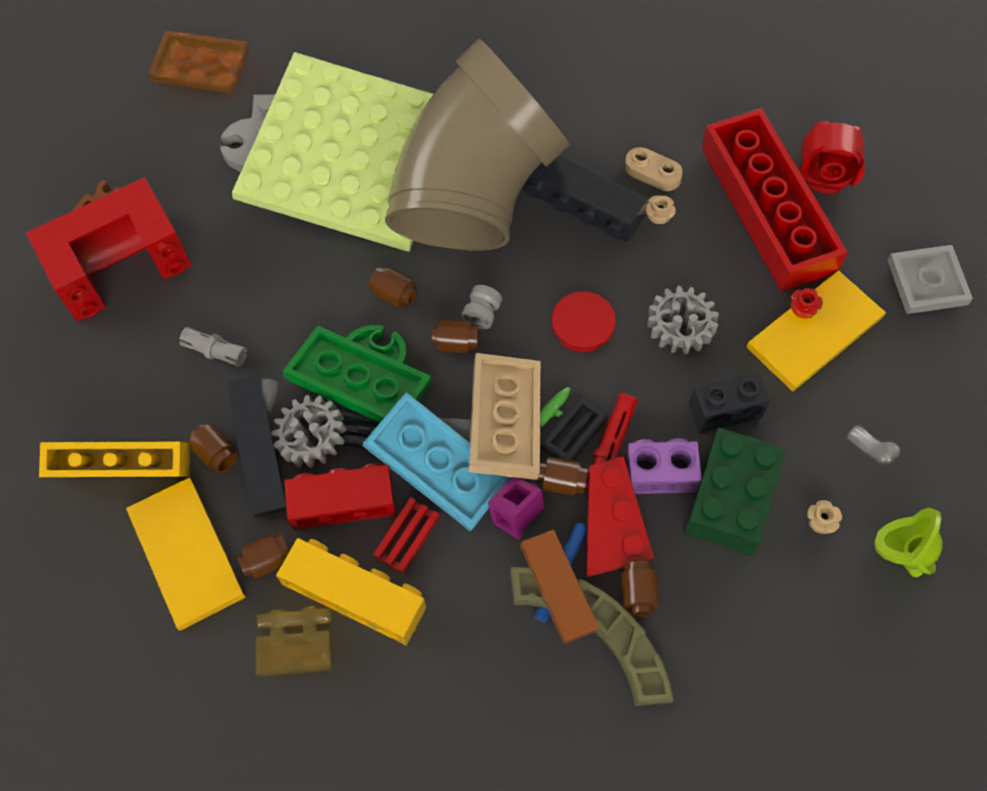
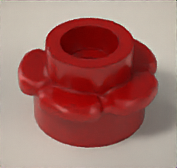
(804, 309)

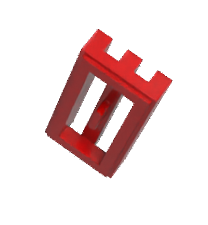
(421, 511)

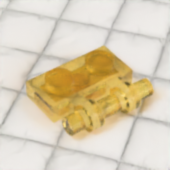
(293, 652)

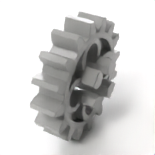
(696, 331)
(302, 448)

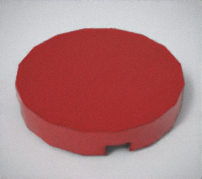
(583, 321)

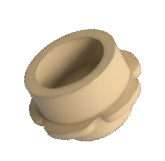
(657, 214)
(822, 525)

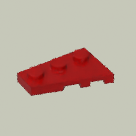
(614, 520)

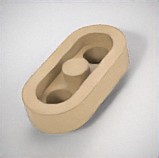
(652, 169)

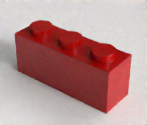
(339, 496)

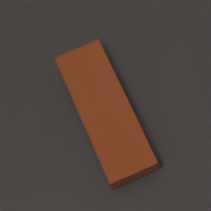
(559, 587)

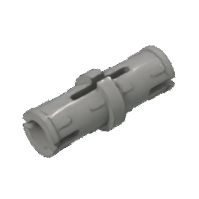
(213, 346)

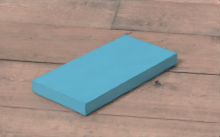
(433, 460)

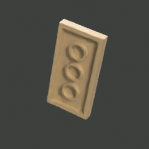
(505, 417)

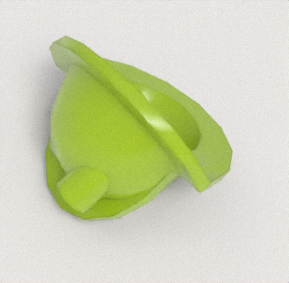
(912, 542)

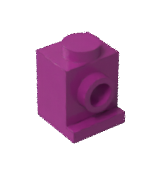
(516, 506)

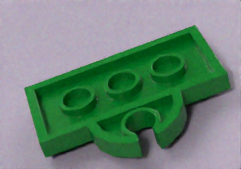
(357, 370)

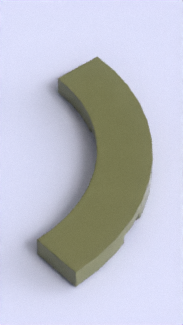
(619, 632)

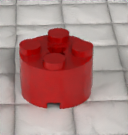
(832, 156)

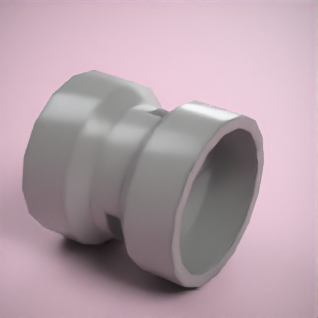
(482, 306)

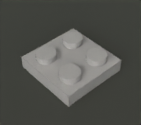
(929, 279)

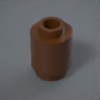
(393, 287)
(455, 336)
(212, 448)
(562, 476)
(263, 555)
(640, 588)

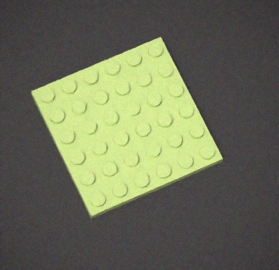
(331, 149)

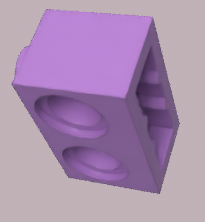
(664, 475)

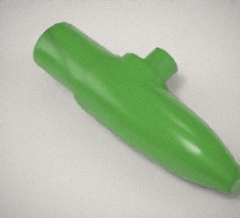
(553, 406)

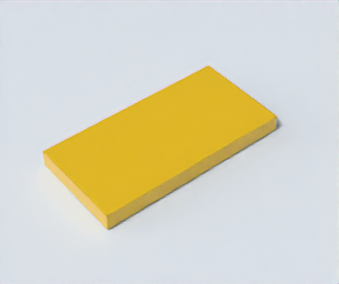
(801, 347)
(185, 554)

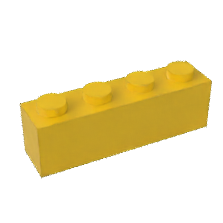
(114, 459)
(352, 590)

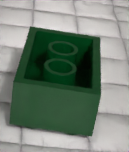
(735, 492)

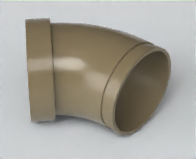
(470, 157)

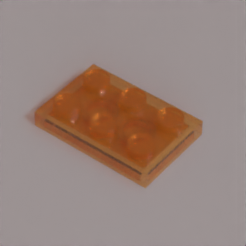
(199, 62)

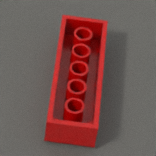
(773, 200)

